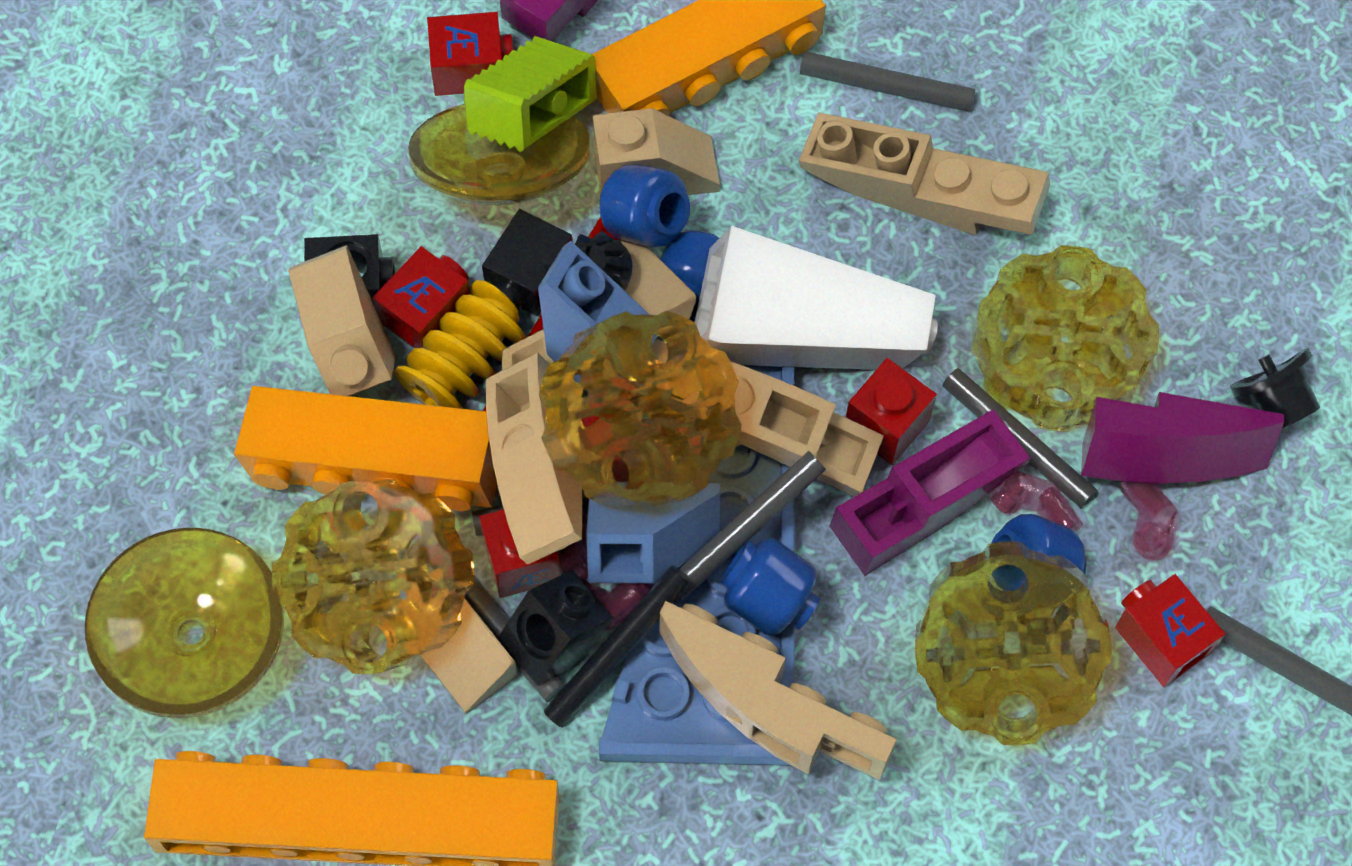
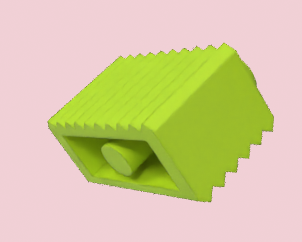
(529, 93)

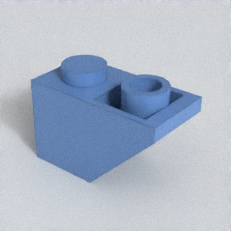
(577, 296)
(645, 540)

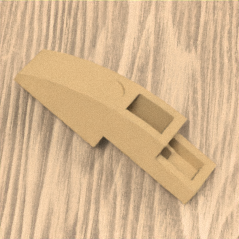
(913, 177)
(791, 421)
(537, 498)
(744, 686)

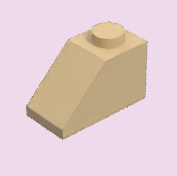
(654, 141)
(341, 323)

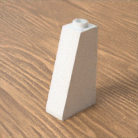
(804, 310)

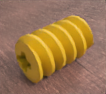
(461, 347)

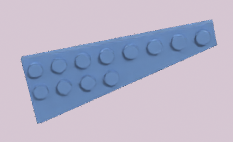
(654, 704)

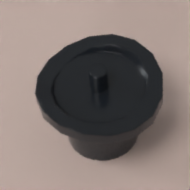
(1281, 388)

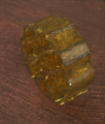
(1042, 310)
(660, 452)
(336, 526)
(1042, 641)

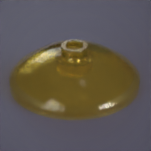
(491, 174)
(162, 590)

